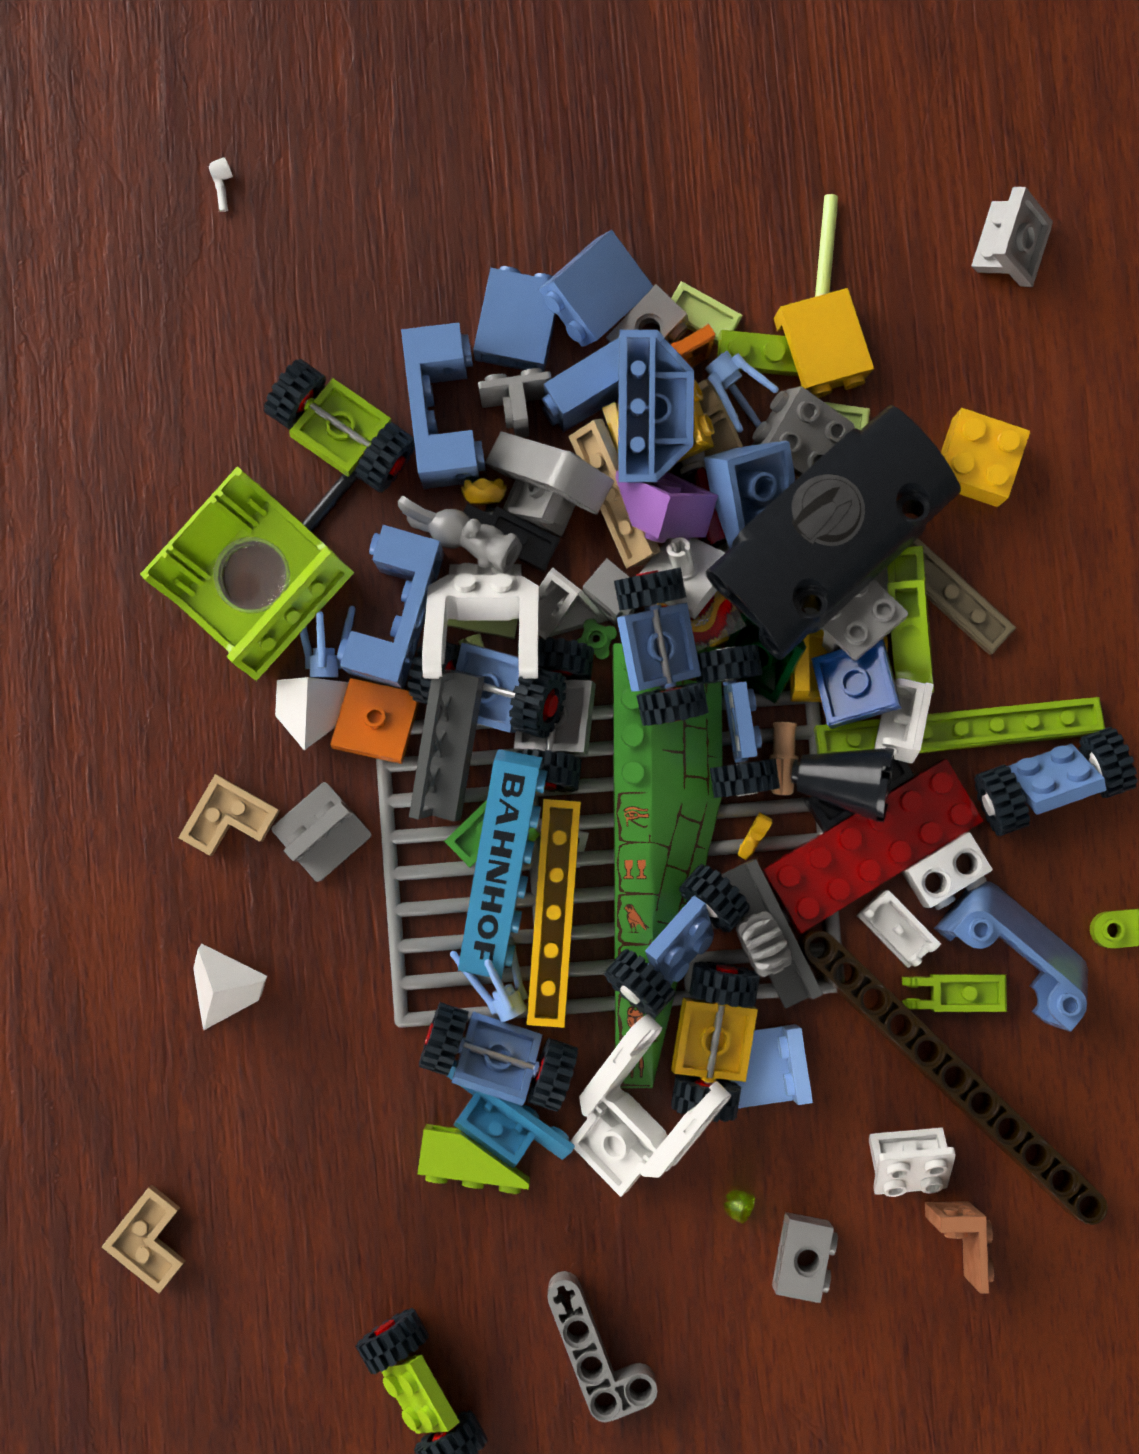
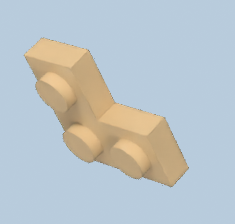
(224, 806)
(136, 1240)

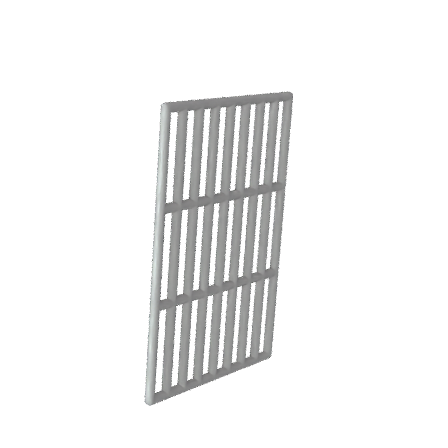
(395, 873)

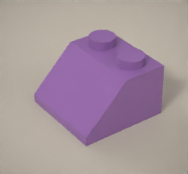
(668, 508)

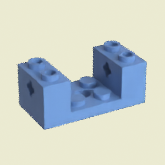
(430, 357)
(418, 562)

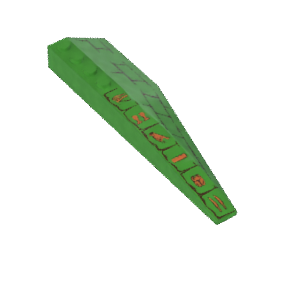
(660, 828)

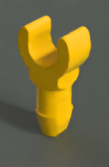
(754, 836)

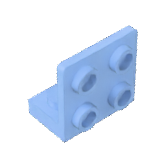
(776, 1068)

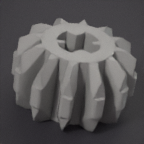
(764, 944)

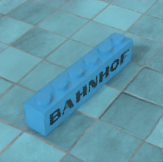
(500, 862)

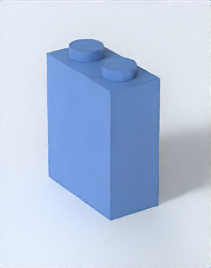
(596, 289)
(514, 321)
(583, 388)

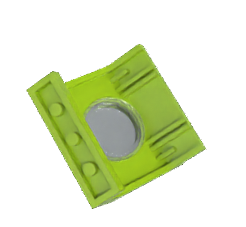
(247, 572)

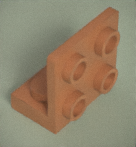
(967, 1223)

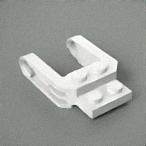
(481, 595)
(619, 1134)

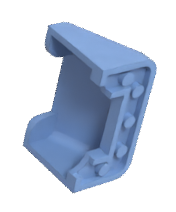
(1063, 977)

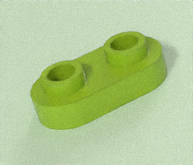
(1127, 928)

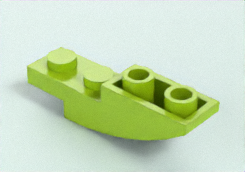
(912, 637)

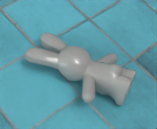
(457, 529)

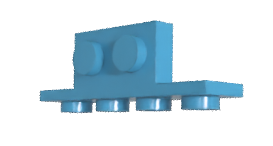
(507, 1127)

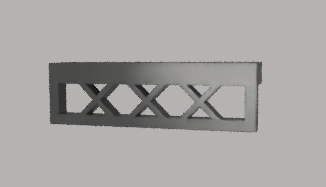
(446, 745)
(796, 980)

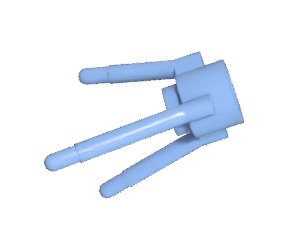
(724, 373)
(323, 661)
(507, 1001)

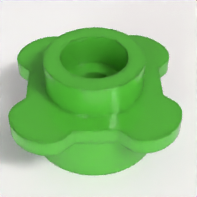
(606, 635)

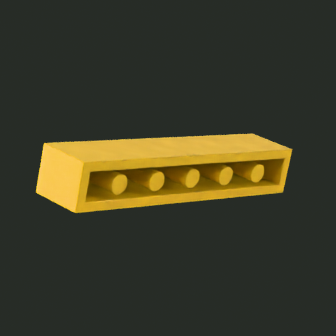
(553, 913)

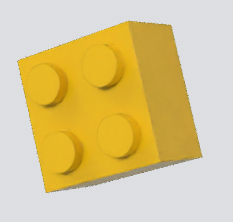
(984, 455)

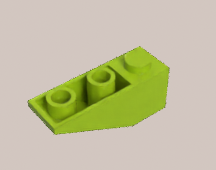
(454, 1155)

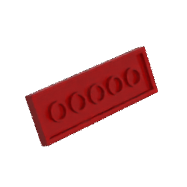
(866, 853)

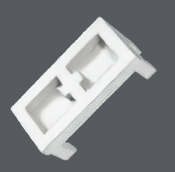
(905, 727)
(898, 928)

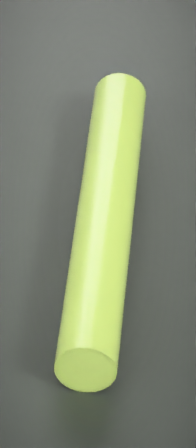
(826, 244)

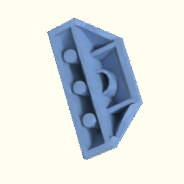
(652, 406)

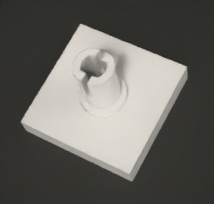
(694, 559)

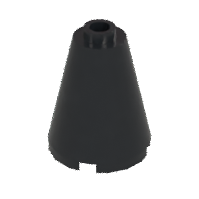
(848, 779)

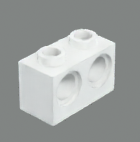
(944, 865)

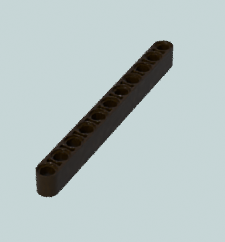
(967, 1084)

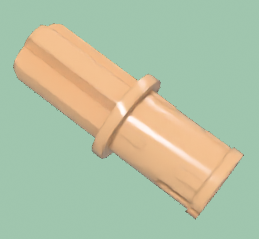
(784, 754)

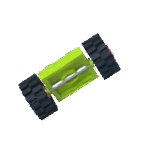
(339, 426)
(416, 1388)

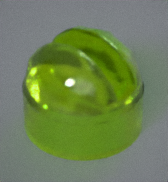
(740, 1205)

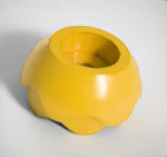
(484, 491)

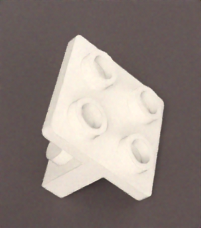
(911, 1161)

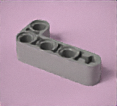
(550, 470)
(590, 1344)

